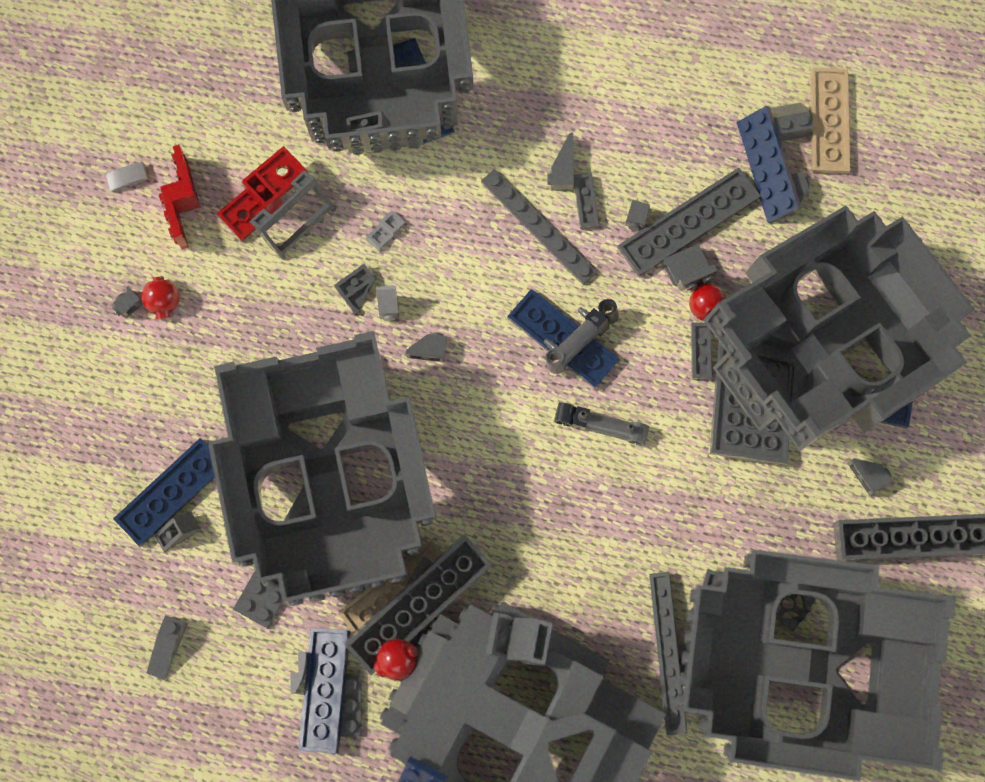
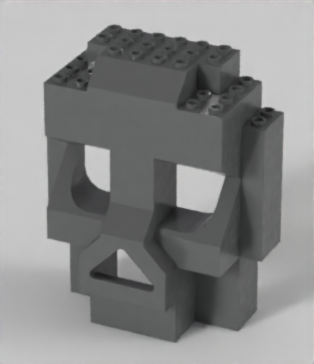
(411, 97)
(886, 295)
(340, 542)
(736, 656)
(455, 692)

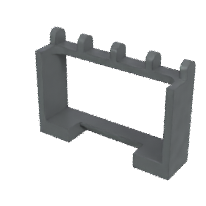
(265, 220)

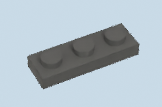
(586, 201)
(701, 351)
(352, 707)

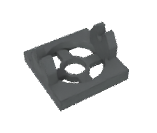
(794, 622)

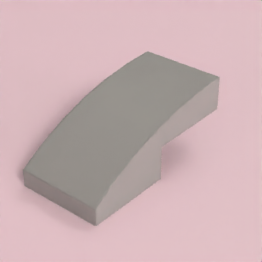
(128, 175)
(385, 231)
(297, 679)

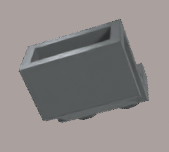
(689, 268)
(519, 639)

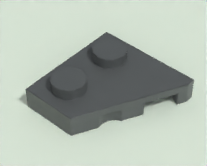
(355, 287)

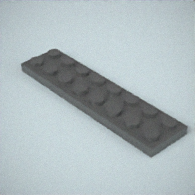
(688, 222)
(263, 602)

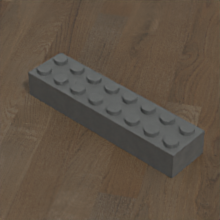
(910, 538)
(419, 601)

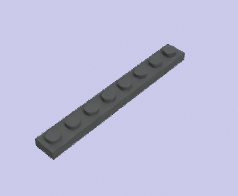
(538, 227)
(667, 652)

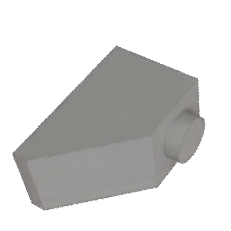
(387, 302)

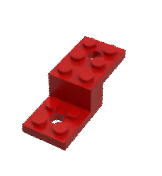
(262, 191)
(179, 197)

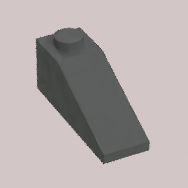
(563, 168)
(166, 646)

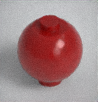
(160, 297)
(704, 299)
(396, 659)

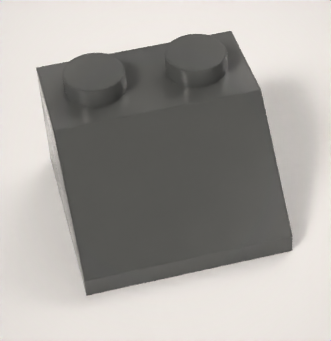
(792, 121)

